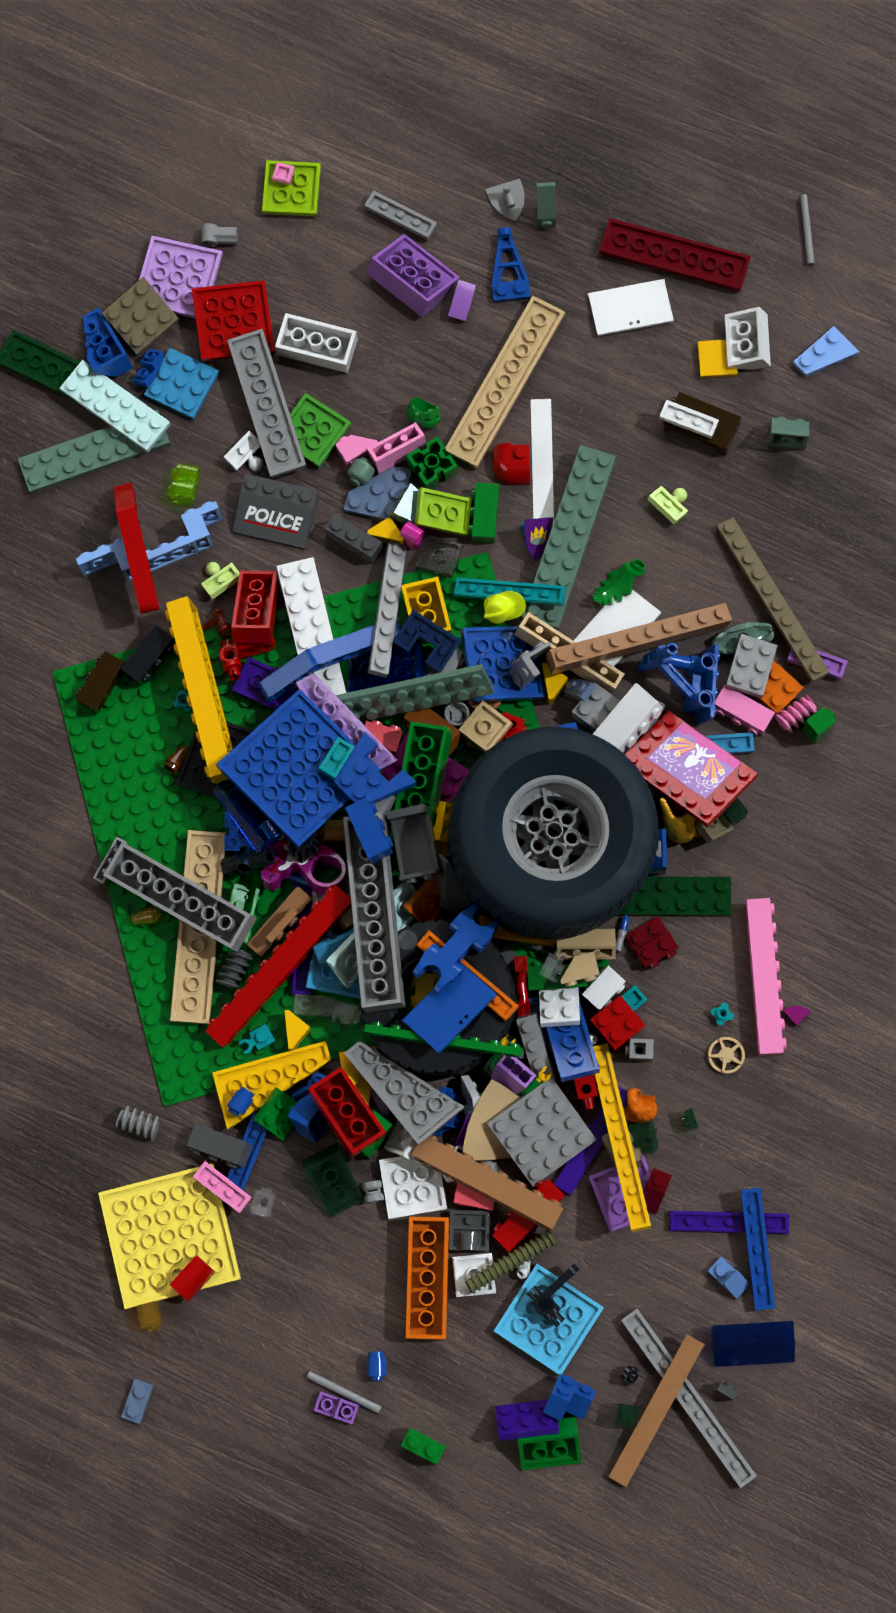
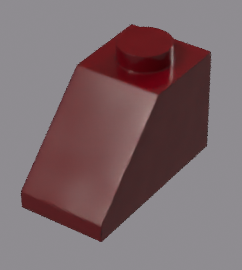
(656, 1189)

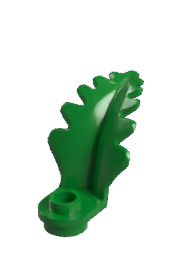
(619, 582)

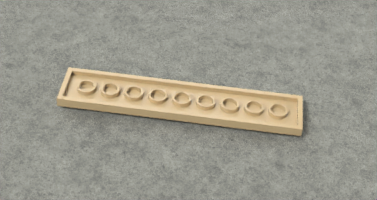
(504, 382)
(195, 949)

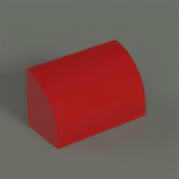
(192, 1278)

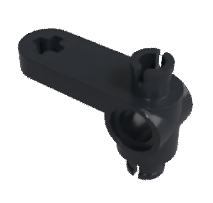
(553, 1312)

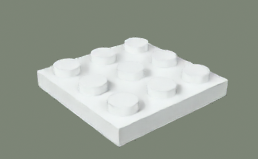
(411, 1187)

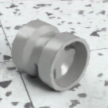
(374, 1196)

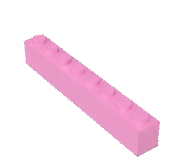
(764, 977)

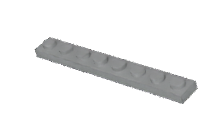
(387, 609)

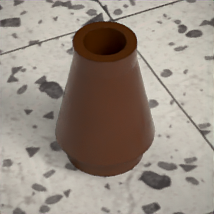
(175, 760)

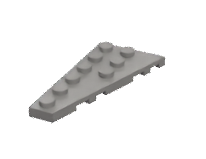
(410, 1099)

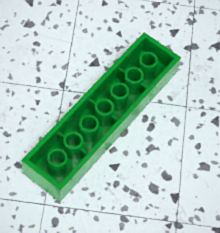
(426, 763)

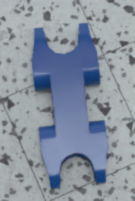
(446, 959)

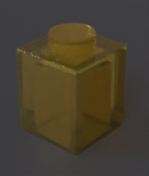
(150, 1316)

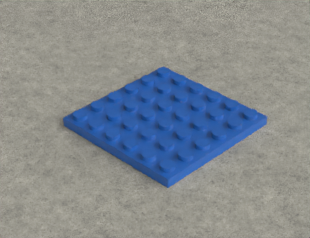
(281, 764)

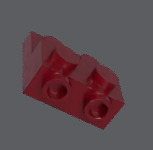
(652, 943)

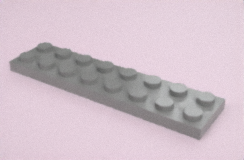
(266, 403)

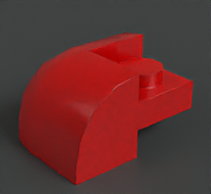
(511, 463)

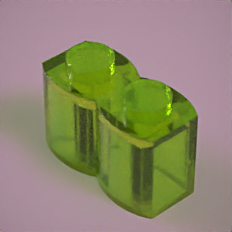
(184, 483)

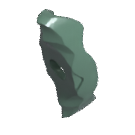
(729, 638)

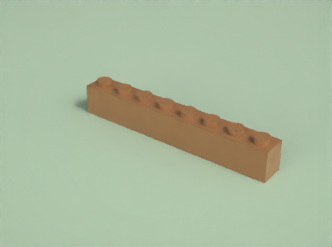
(488, 1183)

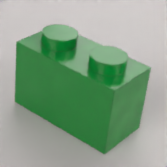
(819, 724)
(423, 1446)

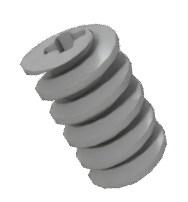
(138, 1123)

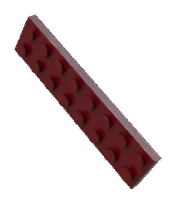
(674, 254)

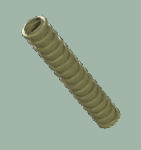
(511, 1261)

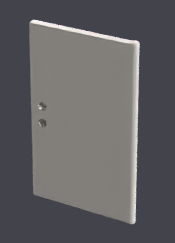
(625, 306)
(621, 615)

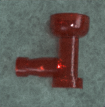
(224, 628)

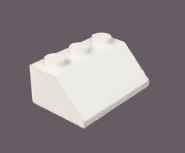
(747, 339)

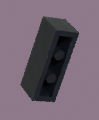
(148, 655)

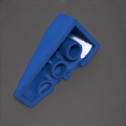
(103, 347)

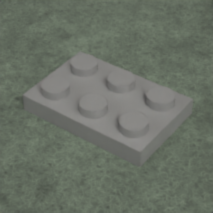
(751, 666)

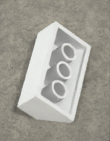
(629, 719)

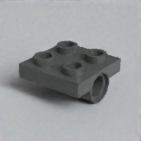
(469, 1230)

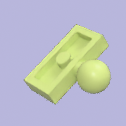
(669, 504)
(220, 579)

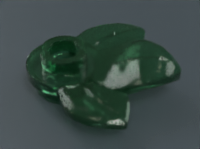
(643, 1133)

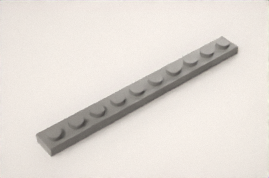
(690, 1401)

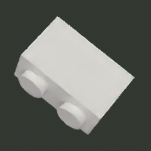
(604, 987)

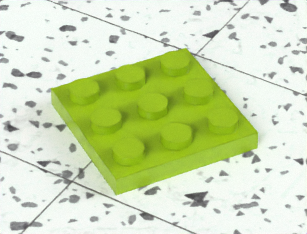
(295, 199)

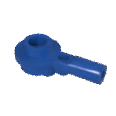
(303, 1090)

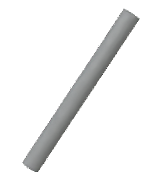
(807, 229)
(344, 1392)

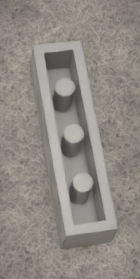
(98, 877)

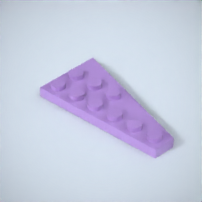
(342, 717)

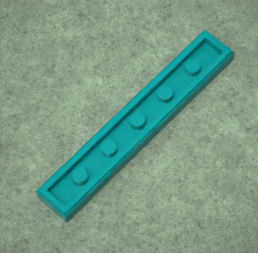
(531, 592)

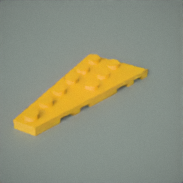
(267, 1073)

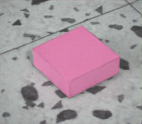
(283, 173)

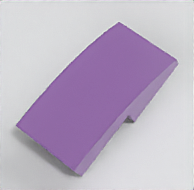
(462, 300)
(335, 1407)

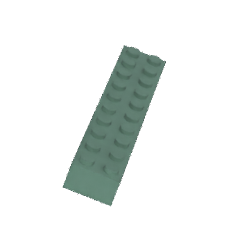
(572, 529)

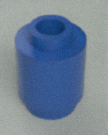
(240, 1101)
(376, 1366)

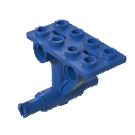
(703, 673)

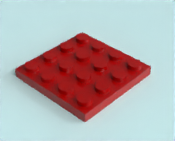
(230, 312)

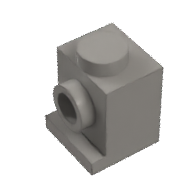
(645, 1044)

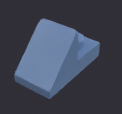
(729, 1277)

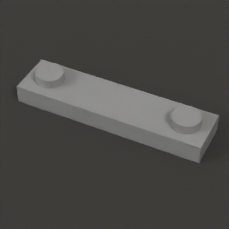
(400, 215)

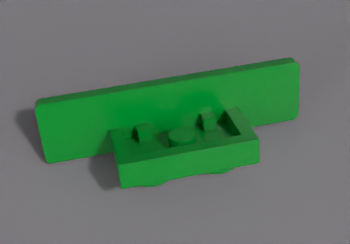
(247, 897)

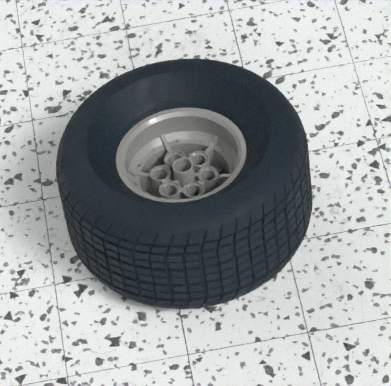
(535, 771)

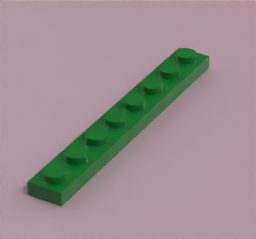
(471, 1044)

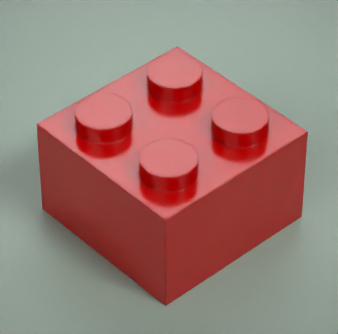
(617, 1023)

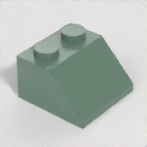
(788, 433)

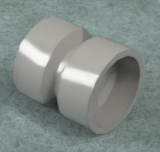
(456, 714)

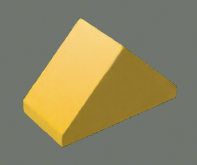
(386, 531)
(553, 683)
(296, 1030)

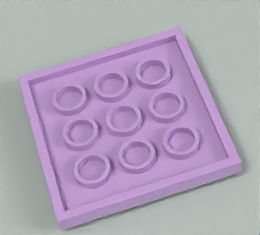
(177, 268)

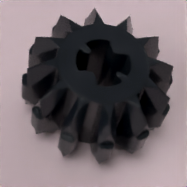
(306, 850)

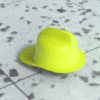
(504, 607)

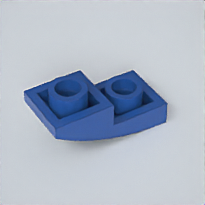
(150, 366)

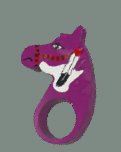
(287, 865)

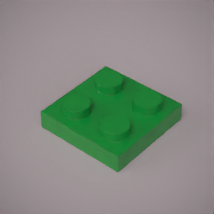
(275, 1114)

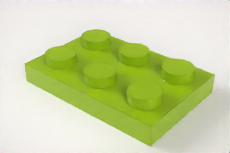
(443, 511)

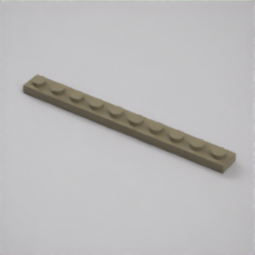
(773, 600)

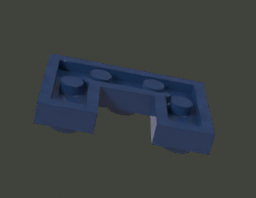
(420, 626)

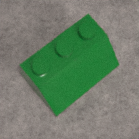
(551, 1449)

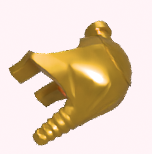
(680, 828)

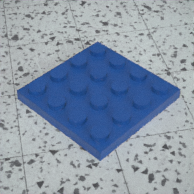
(497, 651)

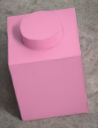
(353, 448)

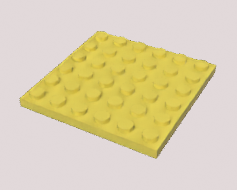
(160, 1228)

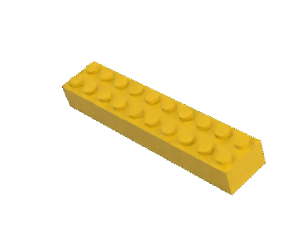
(200, 684)

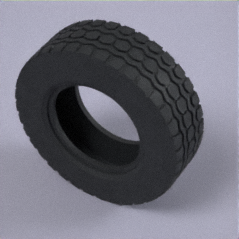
(487, 1025)

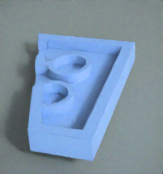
(824, 352)

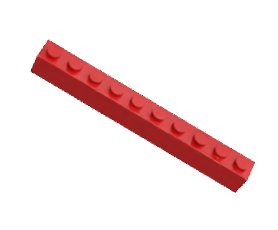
(279, 966)

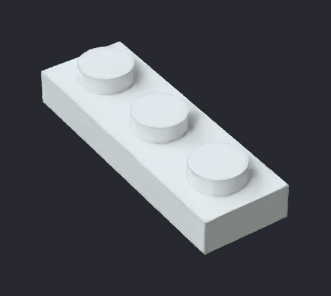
(688, 419)

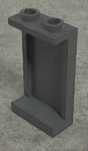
(414, 843)

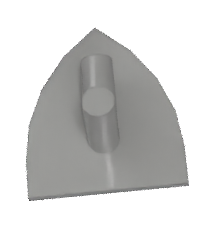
(507, 198)

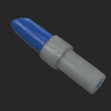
(622, 931)

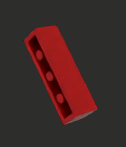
(517, 1227)

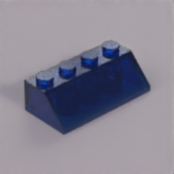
(753, 1343)

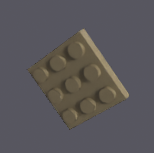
(140, 316)

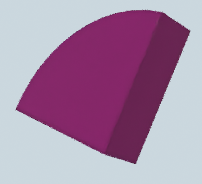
(796, 1013)

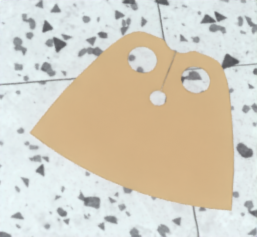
(479, 1138)

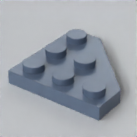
(379, 495)

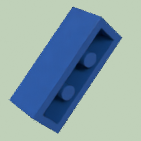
(370, 830)

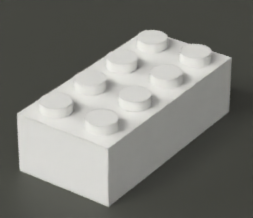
(316, 343)

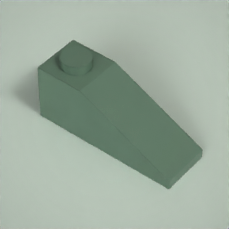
(546, 205)

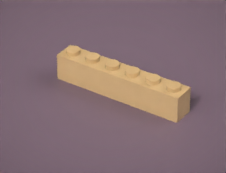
(535, 631)

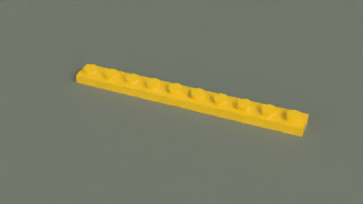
(620, 1141)

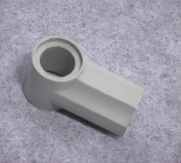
(215, 235)

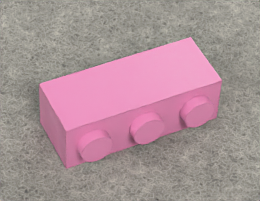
(396, 447)
(743, 711)

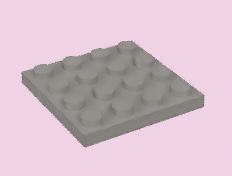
(541, 1131)

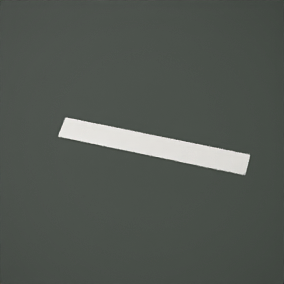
(542, 458)

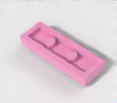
(222, 1187)

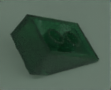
(333, 1180)

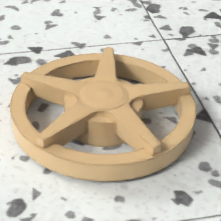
(726, 1055)

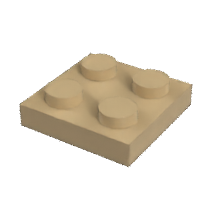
(485, 726)

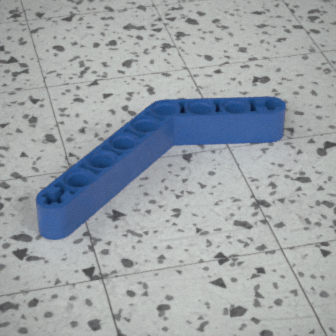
(318, 658)

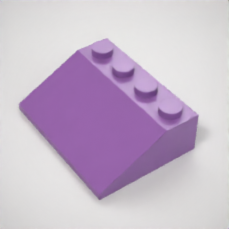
(412, 274)

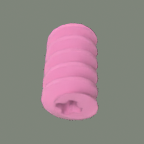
(796, 713)

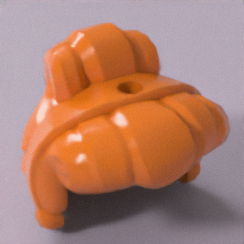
(640, 1107)

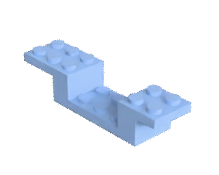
(165, 554)

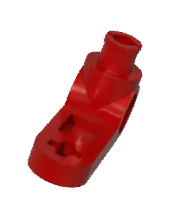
(240, 651)

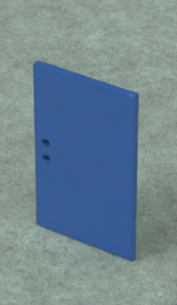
(438, 1016)

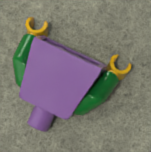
(514, 1074)

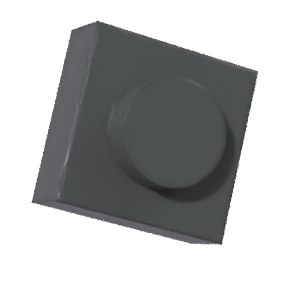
(727, 1390)

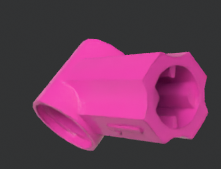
(412, 535)

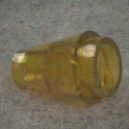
(147, 916)

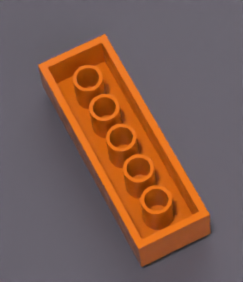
(427, 1278)

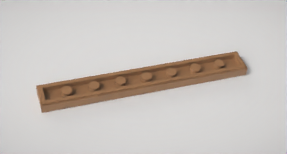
(656, 1410)

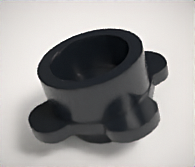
(630, 1375)

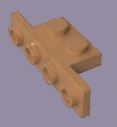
(283, 917)

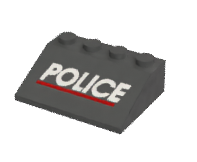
(275, 511)

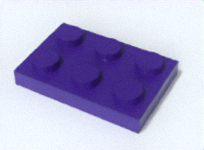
(251, 676)
(524, 1420)

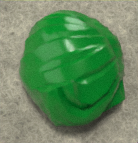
(423, 413)

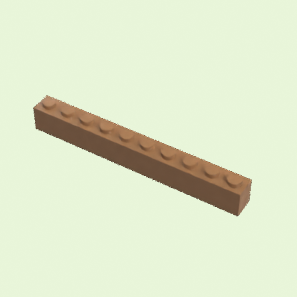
(638, 638)

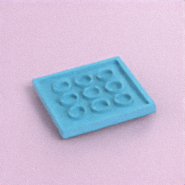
(539, 1338)

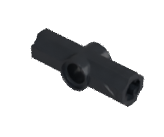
(247, 861)

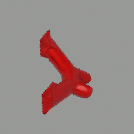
(520, 969)

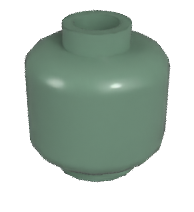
(361, 471)

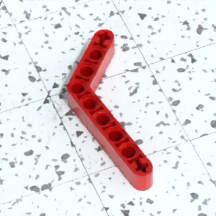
(135, 548)

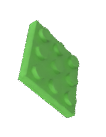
(317, 429)

